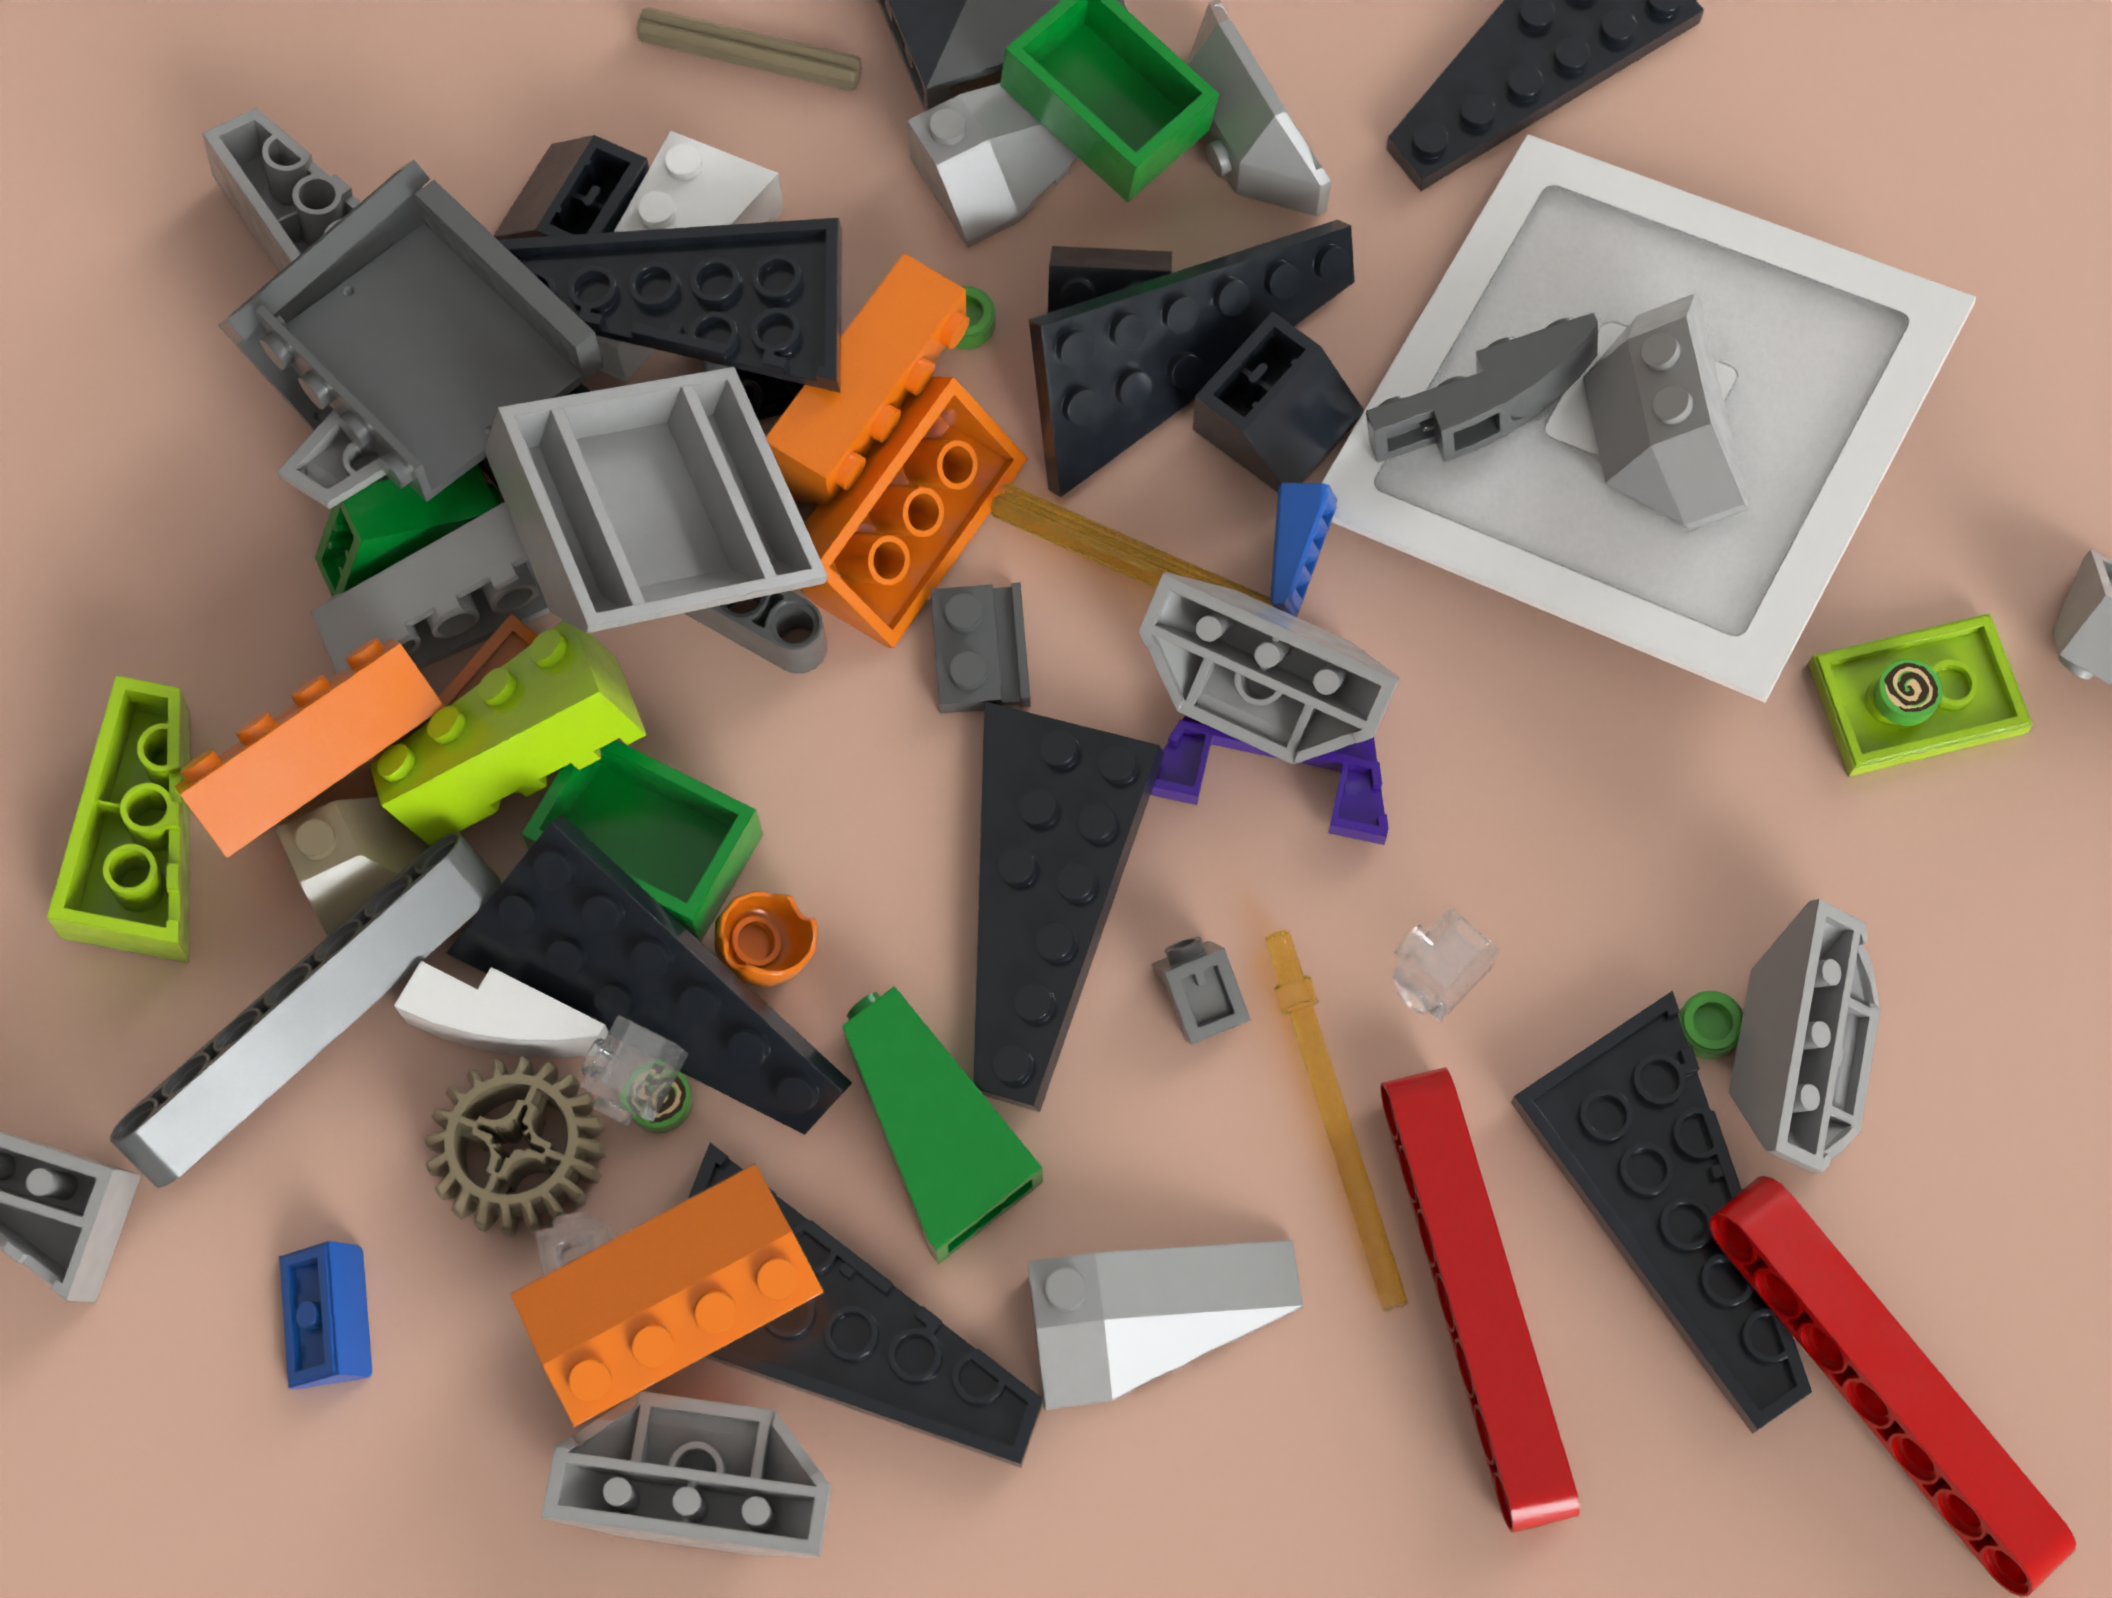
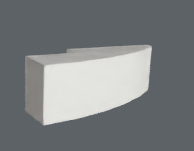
(496, 1016)

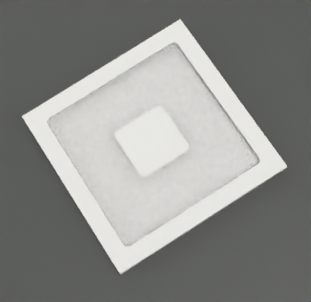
(1817, 381)

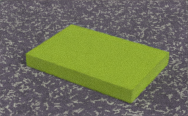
(1976, 707)

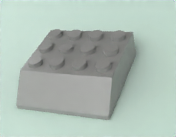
(649, 500)

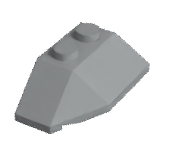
(1251, 130)
(1665, 418)
(1262, 671)
(1808, 1038)
(691, 1478)

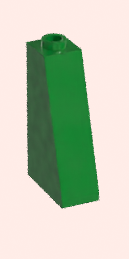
(942, 1132)

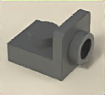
(1201, 988)

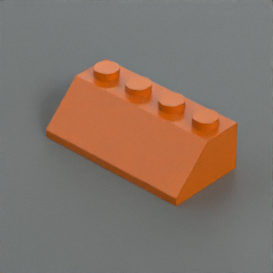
(883, 360)
(910, 511)
(308, 745)
(665, 1294)

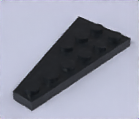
(1523, 68)
(717, 293)
(1146, 351)
(1052, 855)
(609, 949)
(1653, 1170)
(880, 1350)

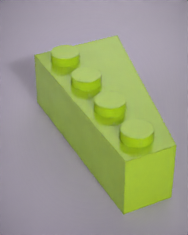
(508, 734)
(131, 833)

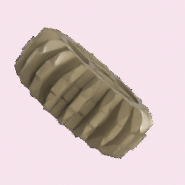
(506, 1171)

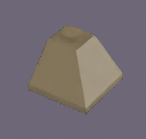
(347, 855)

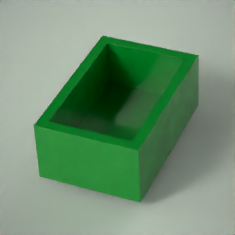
(1109, 91)
(658, 827)

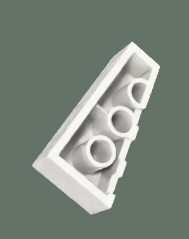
(691, 188)

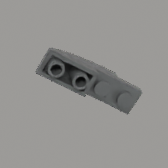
(1511, 387)

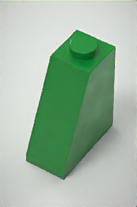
(392, 523)

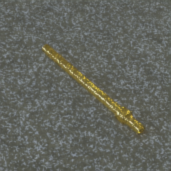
(1297, 998)

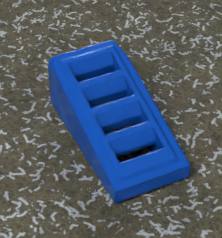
(1300, 532)

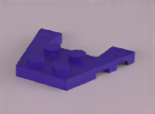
(1358, 800)

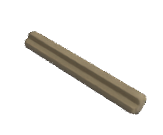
(749, 48)

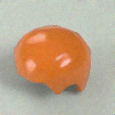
(764, 938)

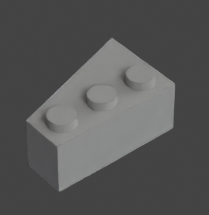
(61, 1214)

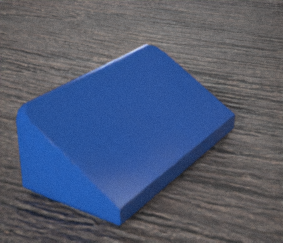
(325, 1315)

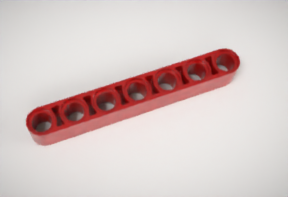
(1479, 1301)
(1893, 1386)

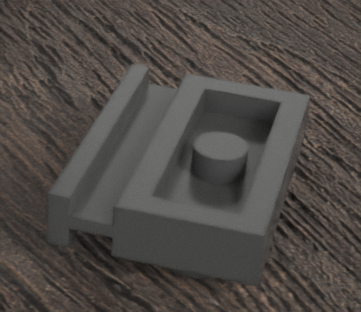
(980, 647)

